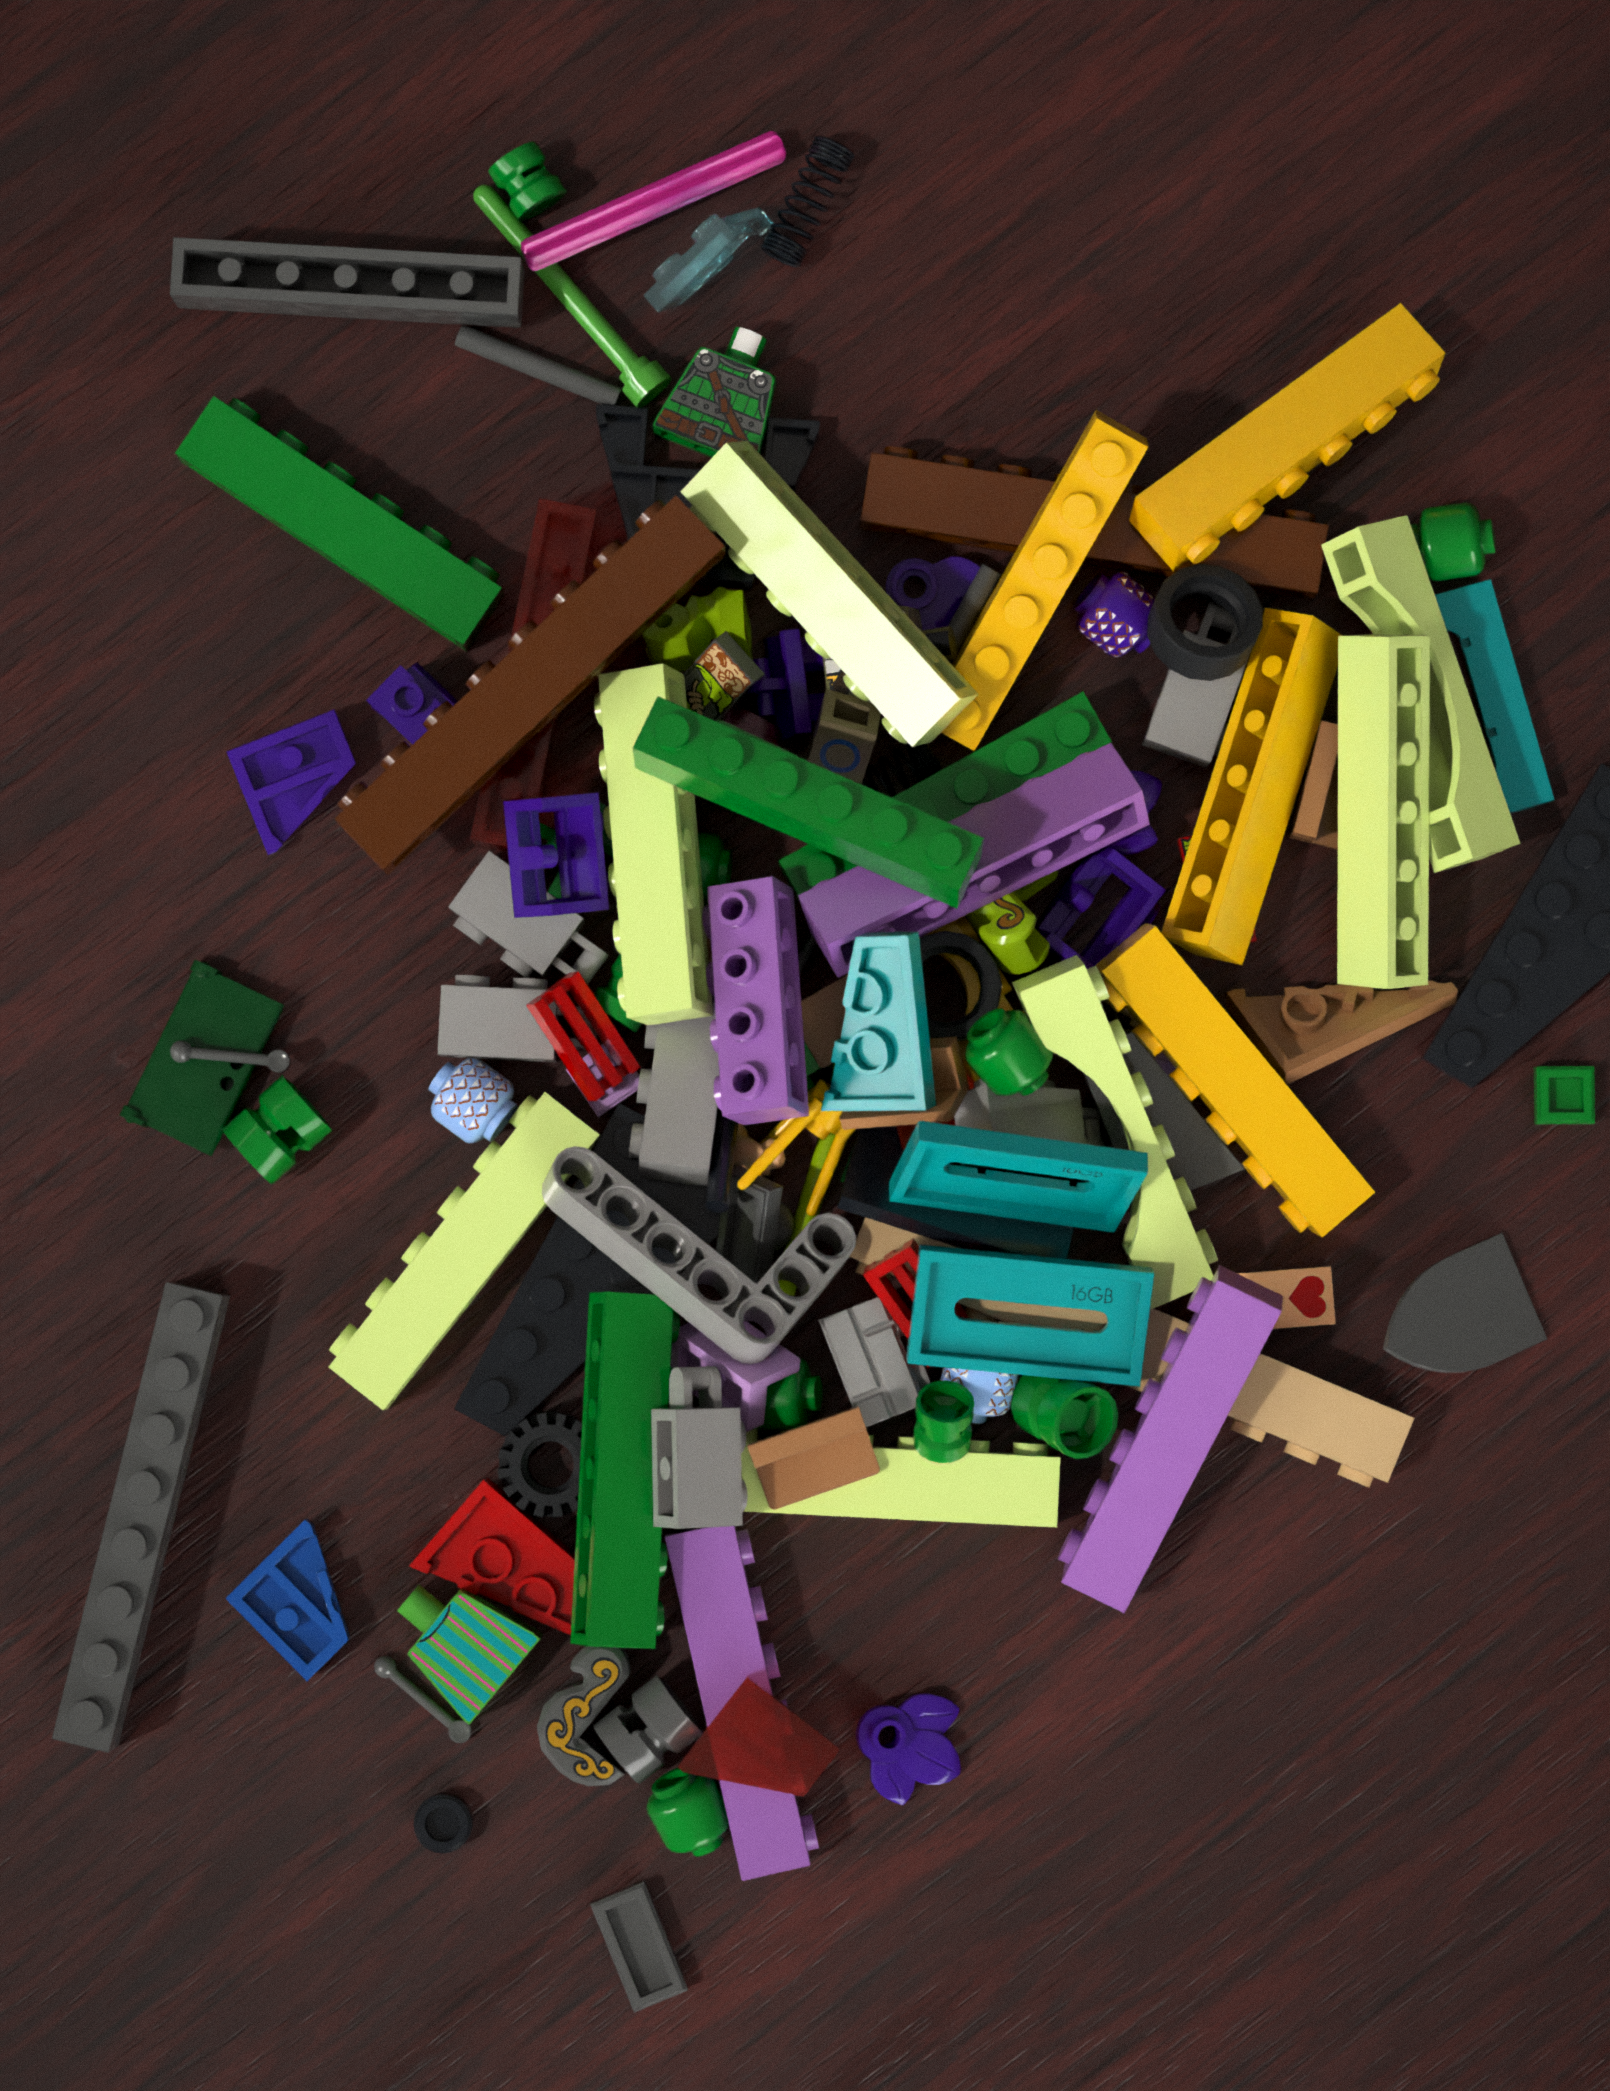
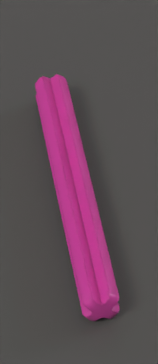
(653, 200)

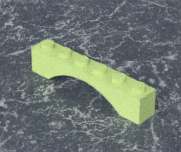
(1388, 587)
(1072, 1023)

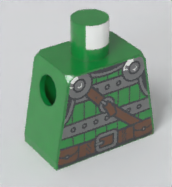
(720, 398)

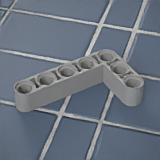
(695, 1260)

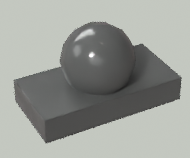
(754, 1225)

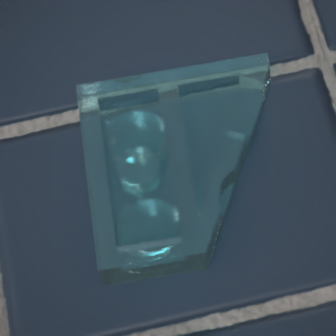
(715, 242)

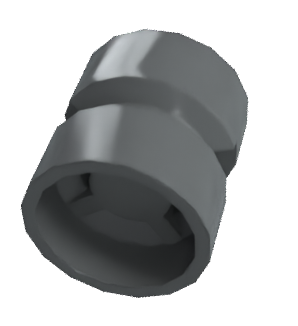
(648, 1729)

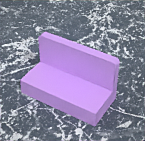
(741, 1383)

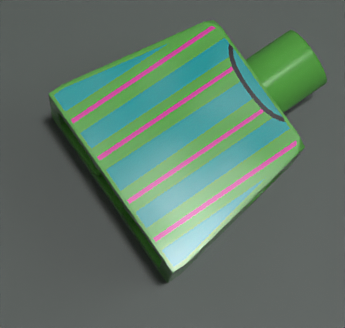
(466, 1646)

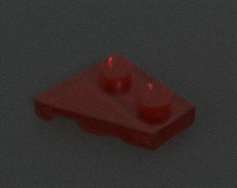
(760, 1744)

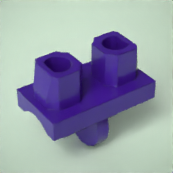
(783, 687)

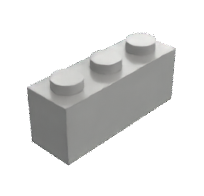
(680, 1103)

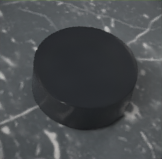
(443, 1823)

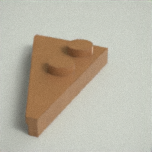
(1325, 1024)

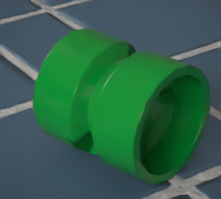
(277, 1129)
(1065, 1414)

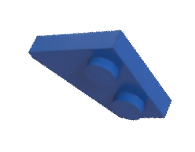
(294, 1602)

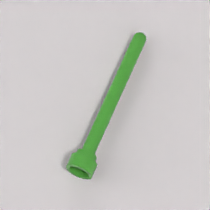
(640, 377)

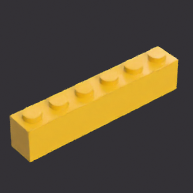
(1287, 438)
(1043, 569)
(1253, 787)
(1233, 1081)

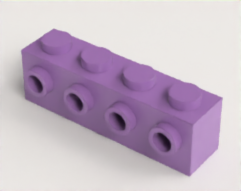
(756, 1001)

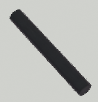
(721, 1164)

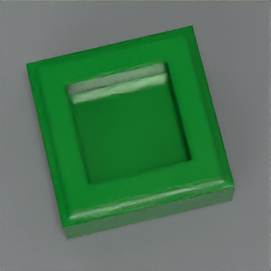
(1564, 1095)

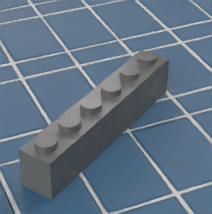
(347, 282)

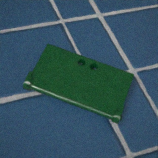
(189, 1096)

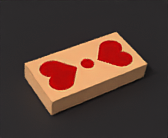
(1305, 1294)

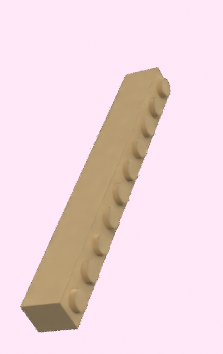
(1274, 1399)

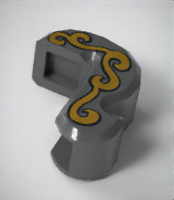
(572, 1711)

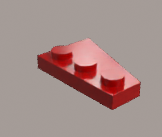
(504, 1555)

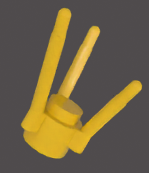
(818, 1123)

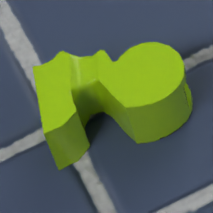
(686, 631)

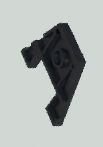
(639, 486)

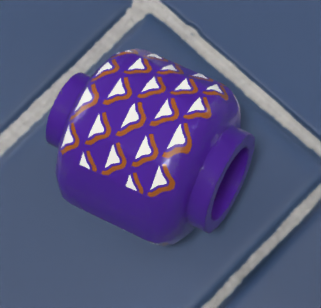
(1114, 613)

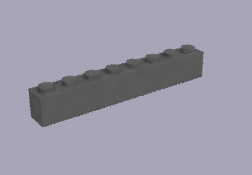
(141, 1517)

